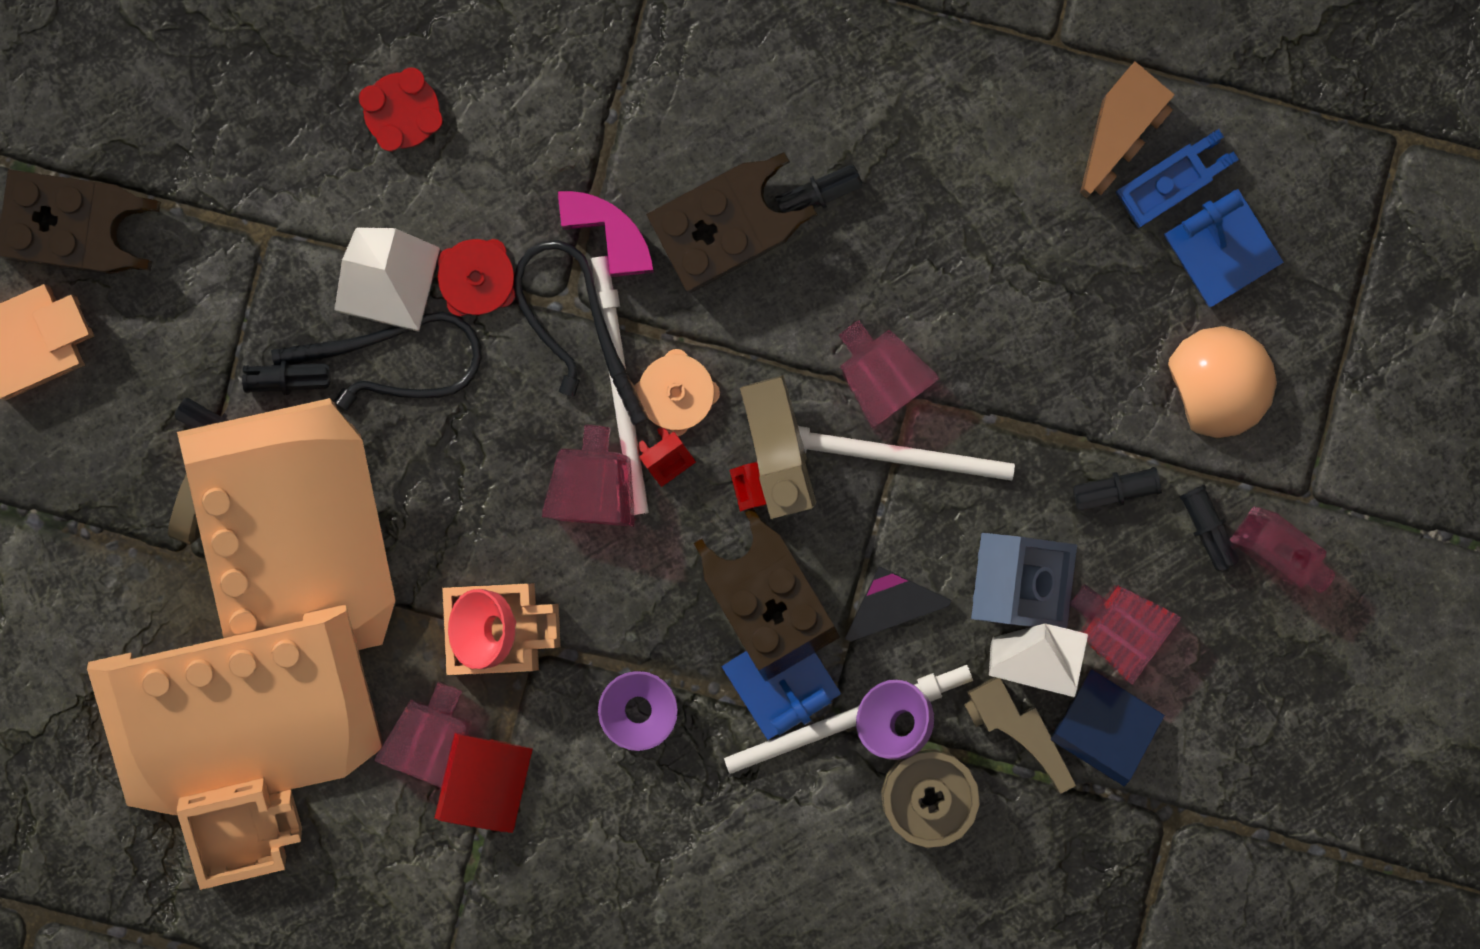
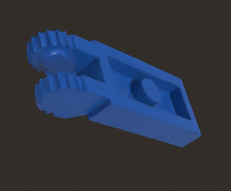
(1172, 180)

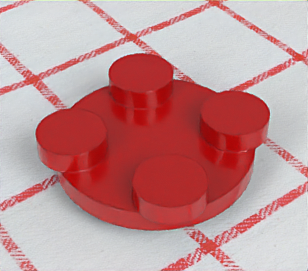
(401, 110)
(476, 277)

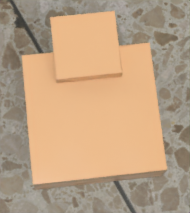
(39, 339)
(535, 629)
(238, 831)

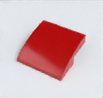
(483, 783)

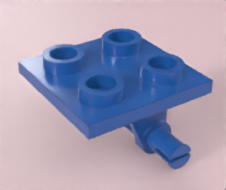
(1223, 248)
(784, 698)

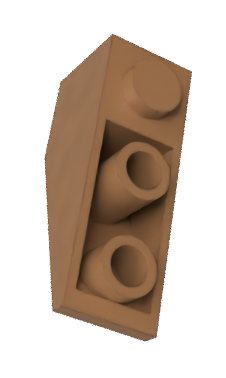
(1123, 117)

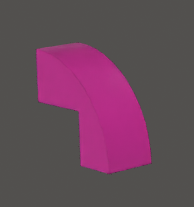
(625, 244)

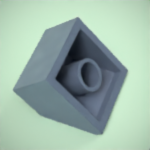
(1023, 581)

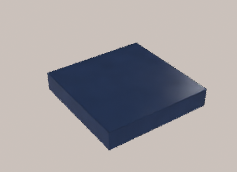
(1107, 727)

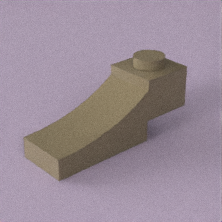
(778, 447)
(995, 709)

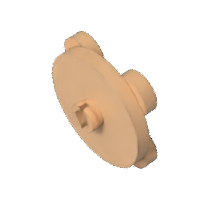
(677, 392)

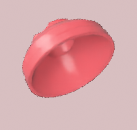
(472, 629)

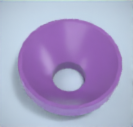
(878, 715)
(617, 724)

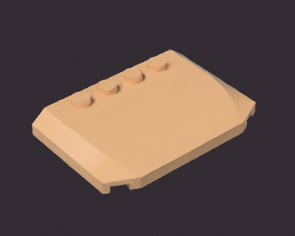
(289, 520)
(238, 711)

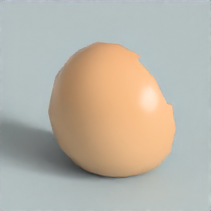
(1223, 381)

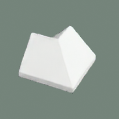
(386, 277)
(1039, 657)

